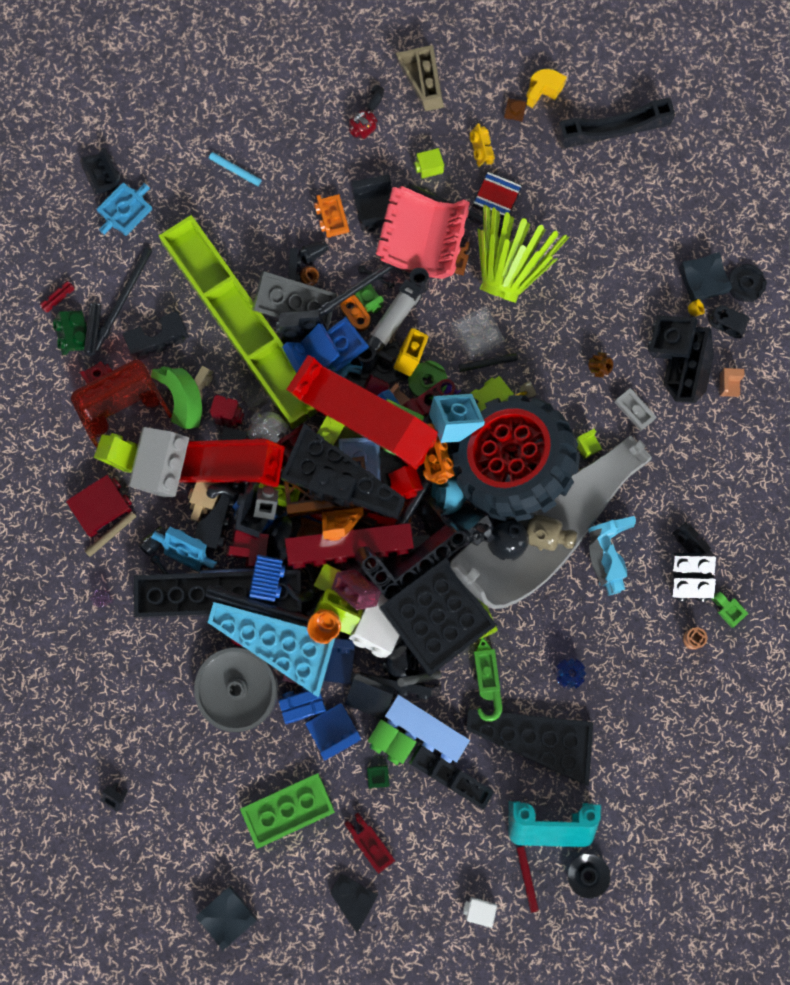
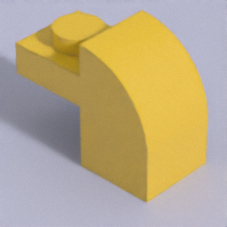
(545, 82)

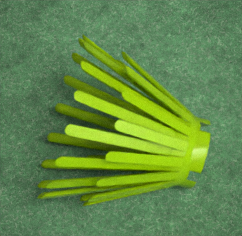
(505, 261)

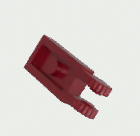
(371, 845)

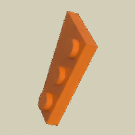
(339, 522)

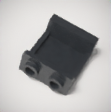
(371, 201)

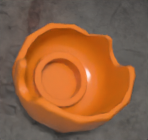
(324, 626)

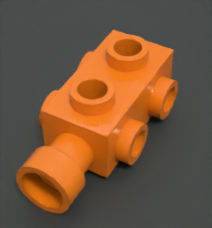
(437, 463)

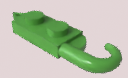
(488, 679)

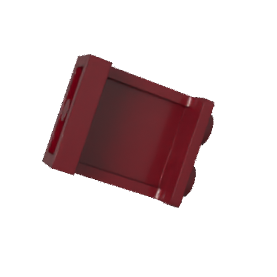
(99, 504)

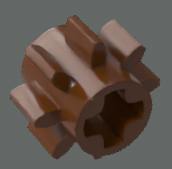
(600, 364)

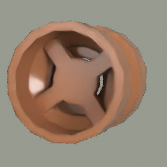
(692, 636)

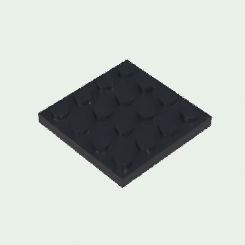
(437, 617)

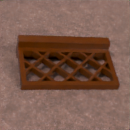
(311, 506)

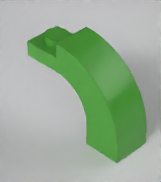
(185, 393)

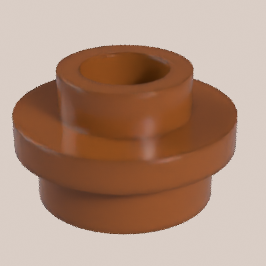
(312, 272)

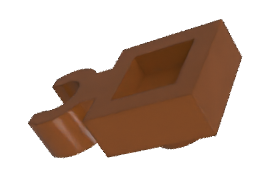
(462, 260)

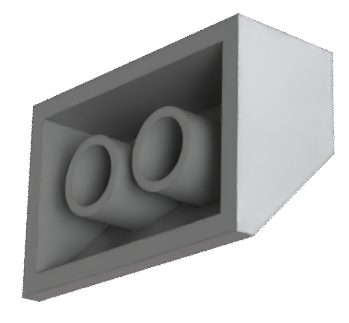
(158, 462)

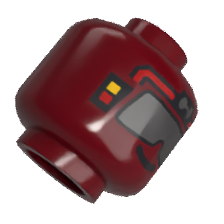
(362, 124)

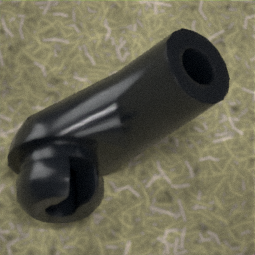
(221, 488)

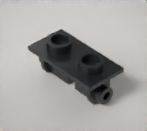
(687, 536)

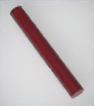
(527, 879)

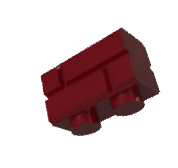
(226, 412)

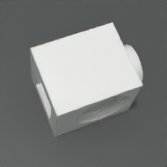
(480, 912)

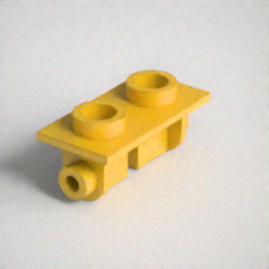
(479, 138)

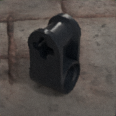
(730, 322)

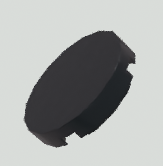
(751, 286)

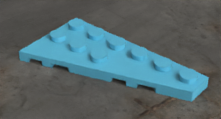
(277, 643)

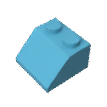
(455, 416)

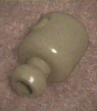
(548, 533)

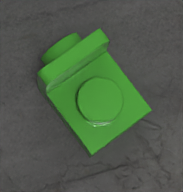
(370, 299)

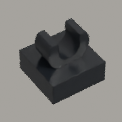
(113, 798)

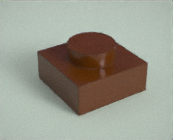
(515, 109)

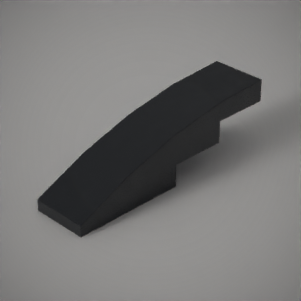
(451, 777)

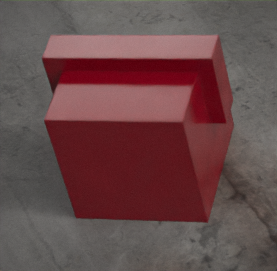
(247, 547)

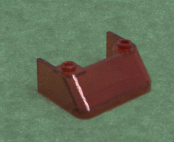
(114, 393)

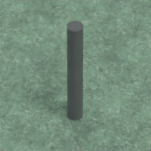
(418, 678)

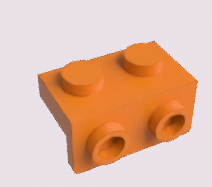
(332, 215)

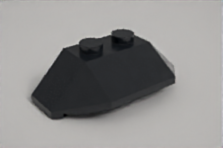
(688, 377)

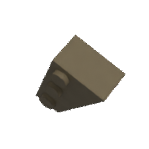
(422, 73)

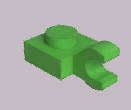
(731, 610)

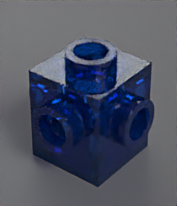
(563, 676)

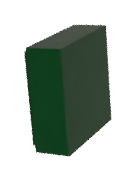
(378, 776)

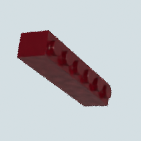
(319, 550)

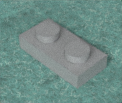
(635, 409)

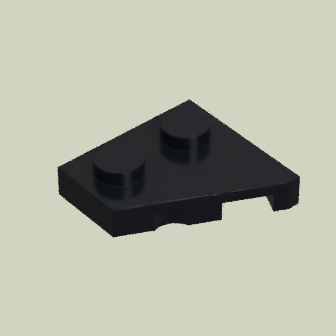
(353, 900)

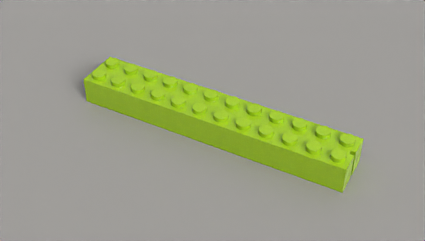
(233, 313)

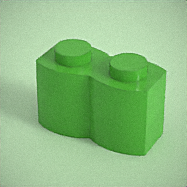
(392, 742)

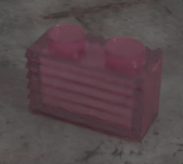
(356, 589)

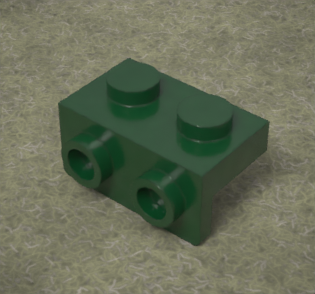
(70, 331)

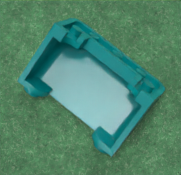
(527, 831)

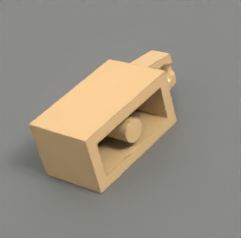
(200, 502)

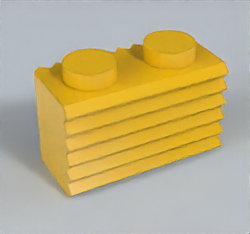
(411, 352)

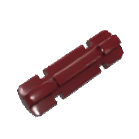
(57, 296)

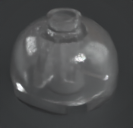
(266, 426)

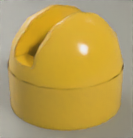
(696, 308)

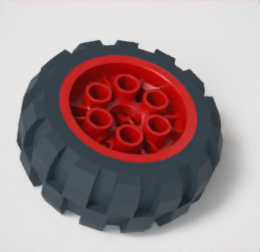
(528, 489)

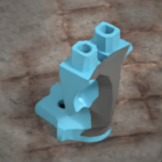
(606, 562)

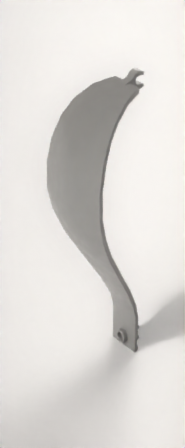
(505, 581)

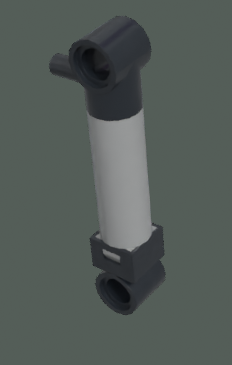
(408, 297)

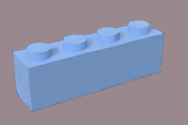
(426, 728)

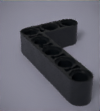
(410, 568)

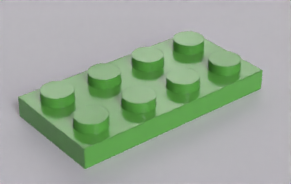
(287, 810)

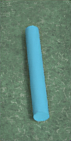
(235, 169)

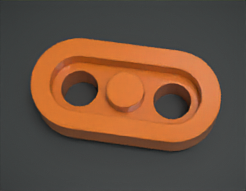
(356, 313)

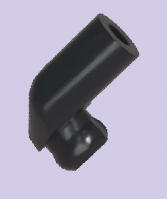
(377, 97)

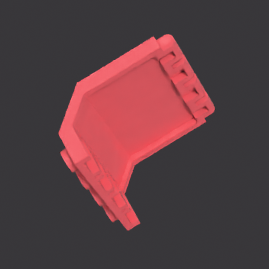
(422, 233)

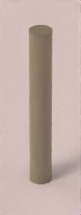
(110, 534)

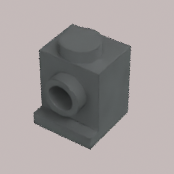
(268, 498)

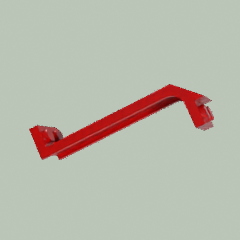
(363, 412)
(233, 461)

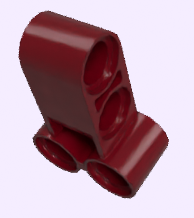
(419, 404)

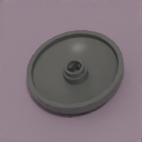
(235, 689)

